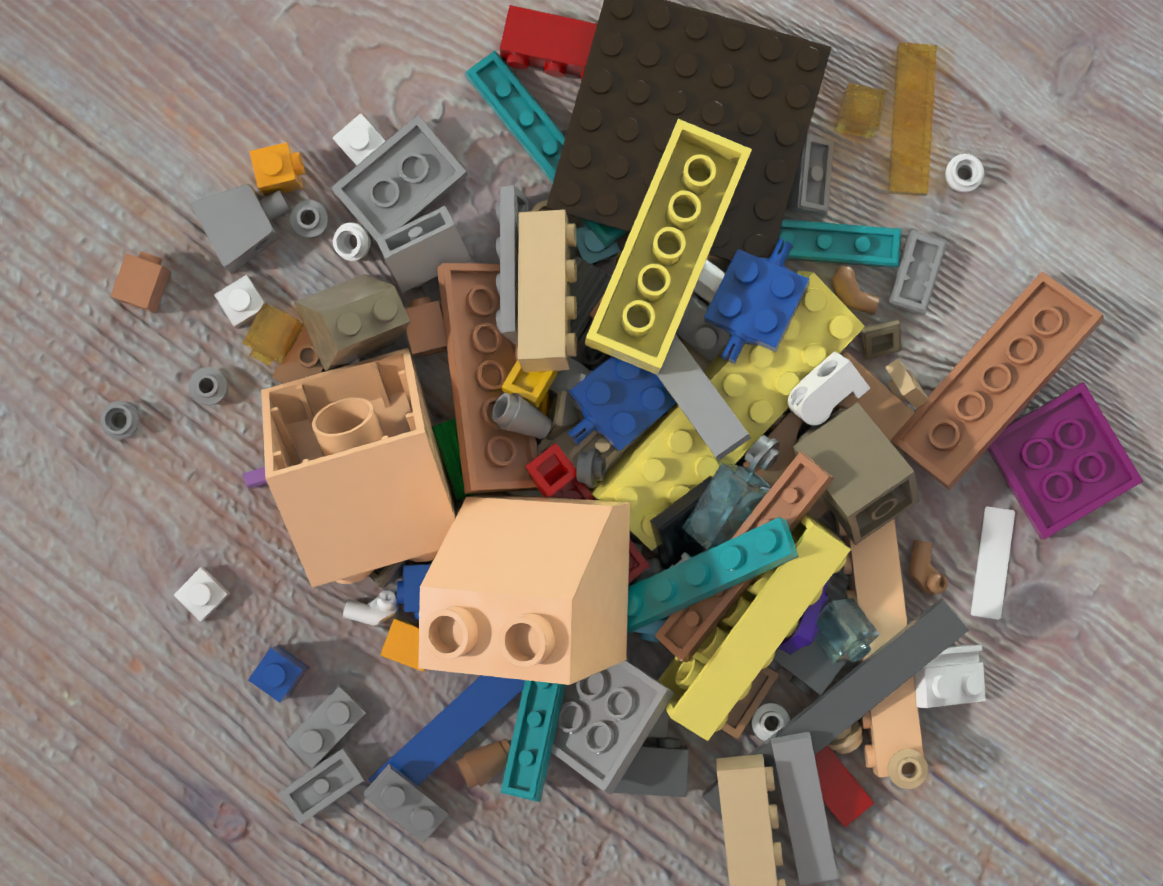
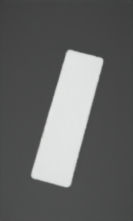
(992, 563)

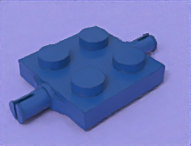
(756, 300)
(619, 402)

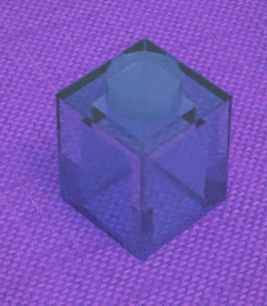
(845, 631)

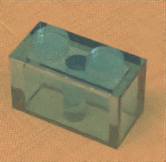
(725, 505)

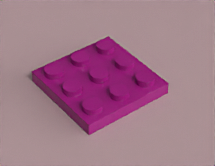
(1063, 461)

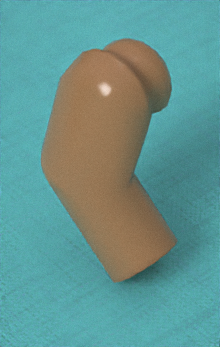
(849, 293)
(923, 572)

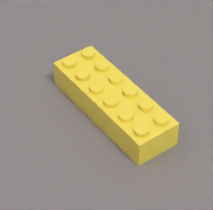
(667, 247)
(752, 631)

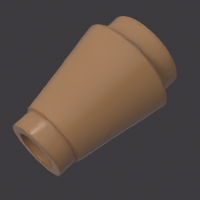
(483, 763)

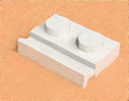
(951, 678)

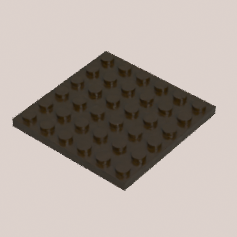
(695, 66)

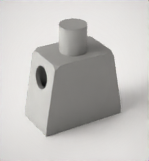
(240, 223)

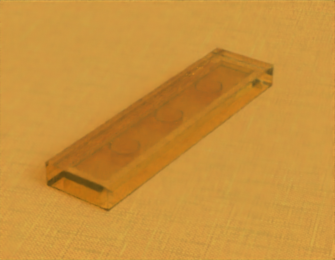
(912, 119)

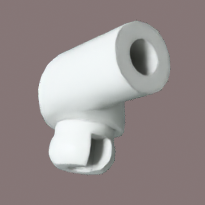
(374, 612)

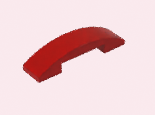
(558, 479)

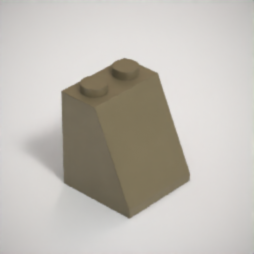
(352, 319)
(869, 473)

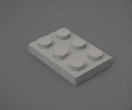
(399, 179)

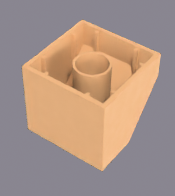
(357, 468)
(528, 589)

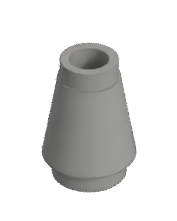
(519, 416)

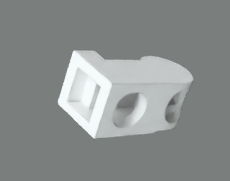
(825, 388)

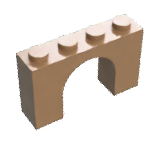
(878, 402)

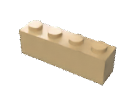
(545, 291)
(749, 821)

